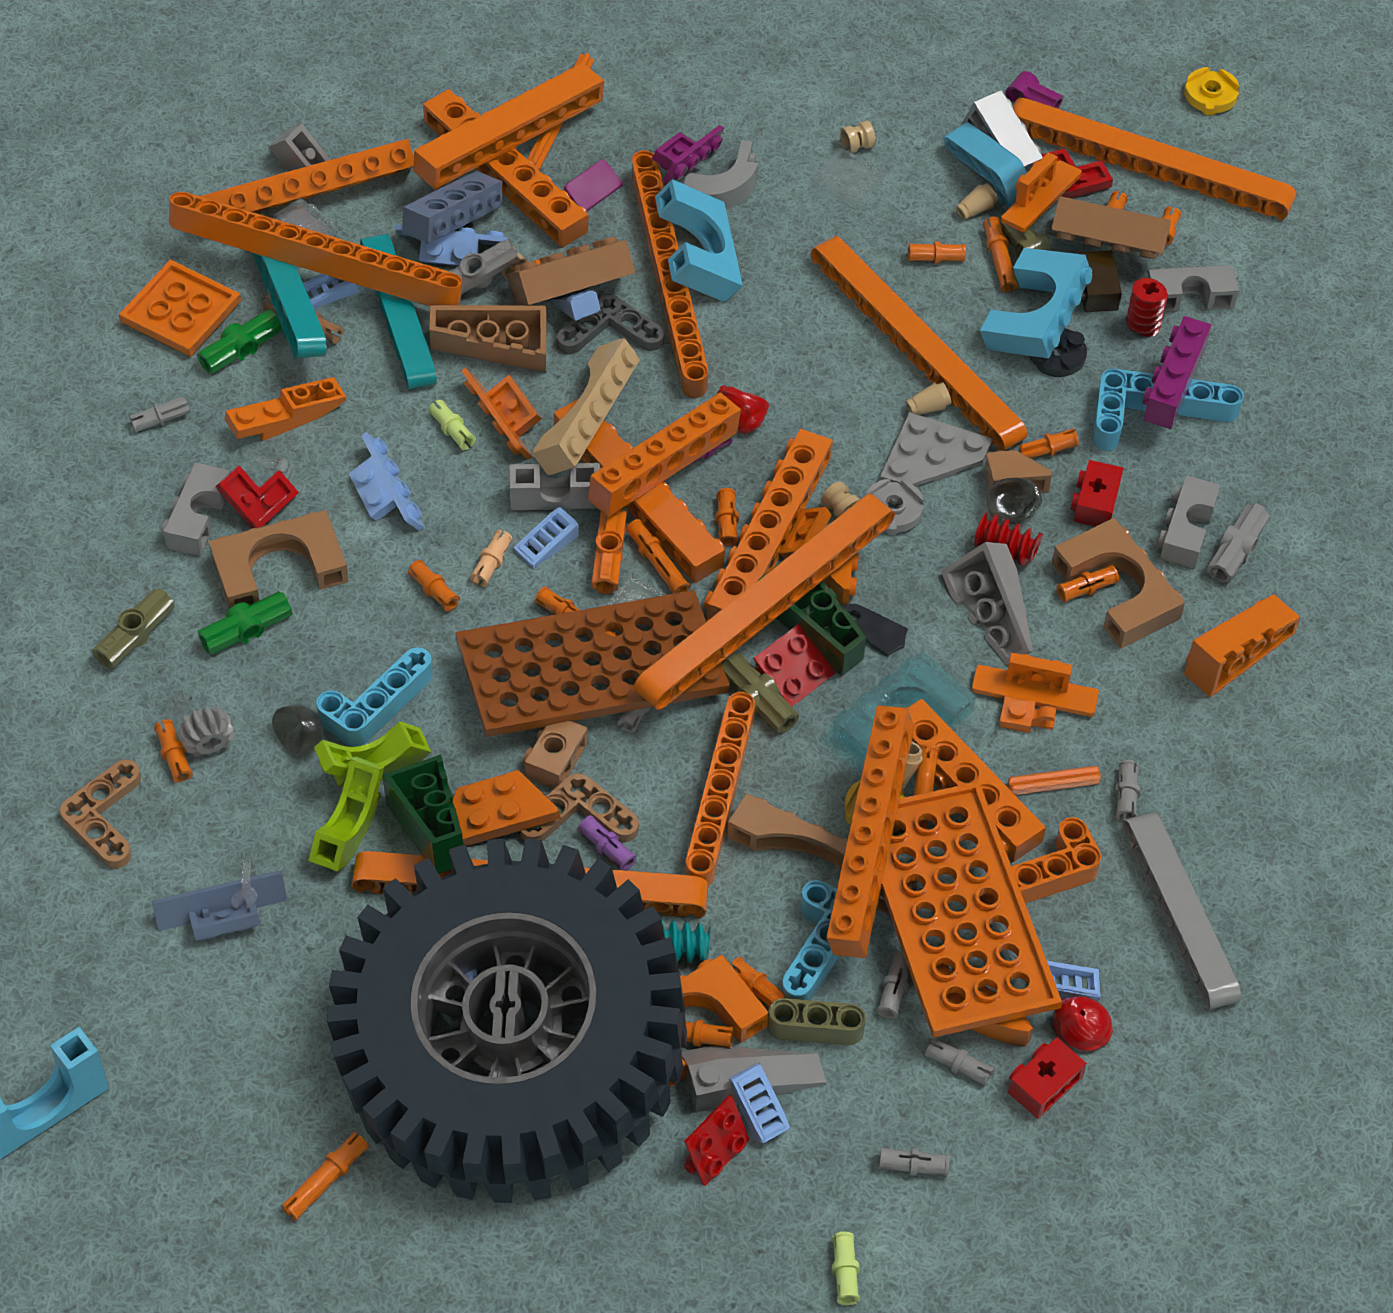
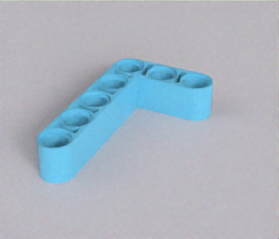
(1127, 388)

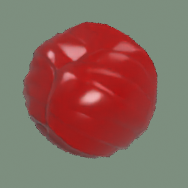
(752, 408)
(1083, 1023)

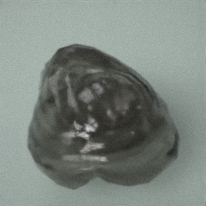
(1013, 500)
(297, 729)

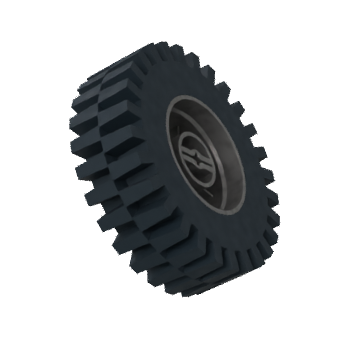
(511, 1122)

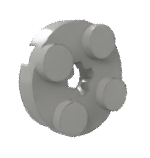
(909, 501)

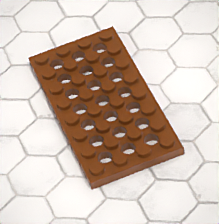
(611, 671)

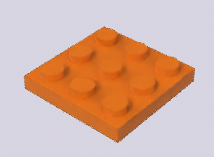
(180, 307)

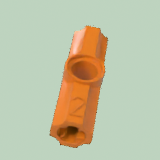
(609, 552)

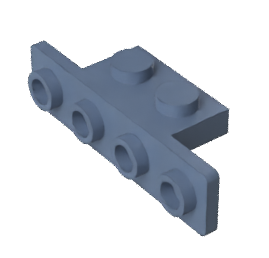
(211, 908)

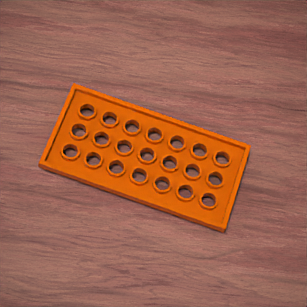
(1010, 909)

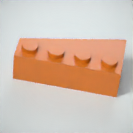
(1239, 644)

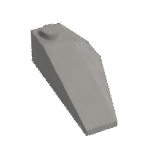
(992, 593)
(713, 1065)

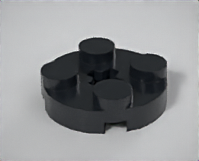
(1073, 359)

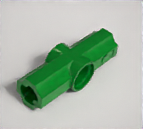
(239, 341)
(244, 622)

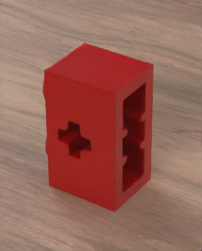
(1098, 493)
(1046, 1077)

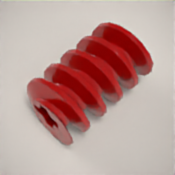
(1146, 307)
(1018, 544)

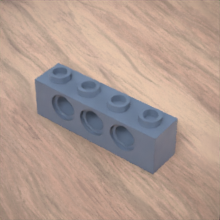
(452, 207)

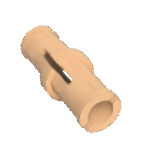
(491, 558)

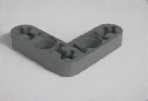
(614, 318)

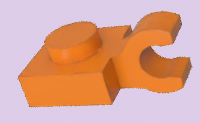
(1021, 715)

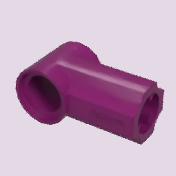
(1027, 86)

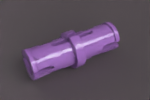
(607, 843)

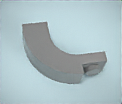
(733, 184)

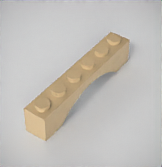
(569, 438)

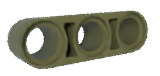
(831, 1014)

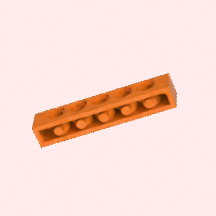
(663, 454)
(963, 764)

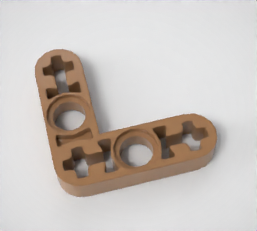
(577, 801)
(91, 817)

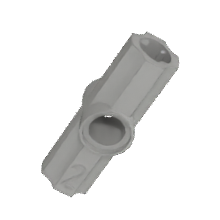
(489, 264)
(1238, 543)

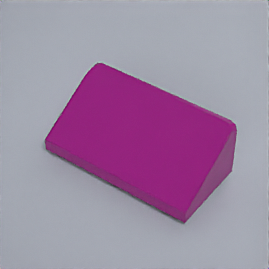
(593, 185)

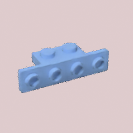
(455, 245)
(381, 487)

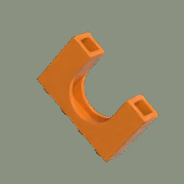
(723, 991)

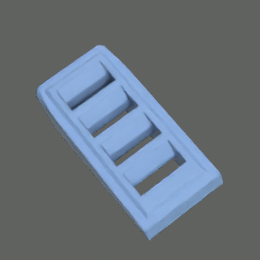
(329, 295)
(578, 303)
(557, 522)
(1065, 971)
(769, 1122)

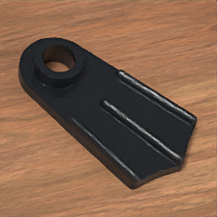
(880, 631)

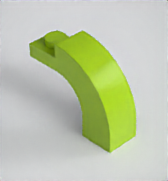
(396, 749)
(342, 834)

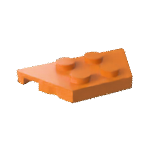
(501, 807)

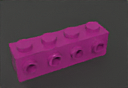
(1176, 373)

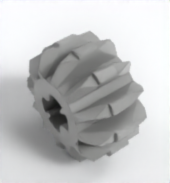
(206, 731)

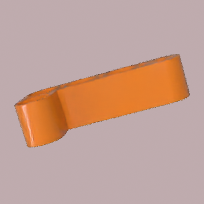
(1064, 861)

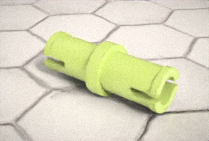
(452, 424)
(845, 1268)

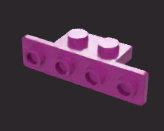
(683, 153)

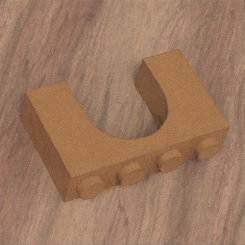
(306, 535)
(1112, 545)

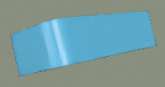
(987, 159)
(409, 673)
(815, 949)

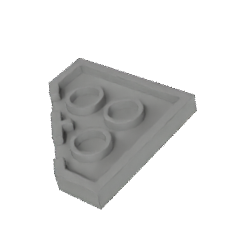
(933, 451)

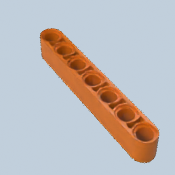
(725, 777)

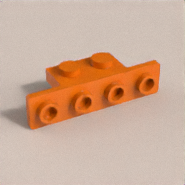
(1039, 191)
(508, 406)
(1036, 681)

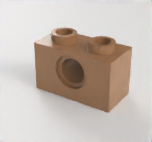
(553, 768)

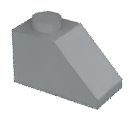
(297, 148)

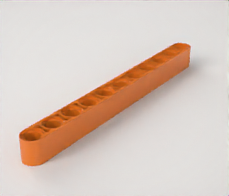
(1156, 159)
(313, 250)
(674, 296)
(919, 342)
(763, 602)
(667, 893)

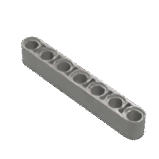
(1183, 910)

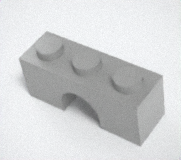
(1212, 283)
(536, 492)
(1193, 503)
(185, 528)

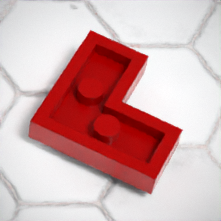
(1093, 176)
(256, 503)

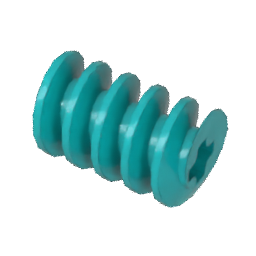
(688, 941)

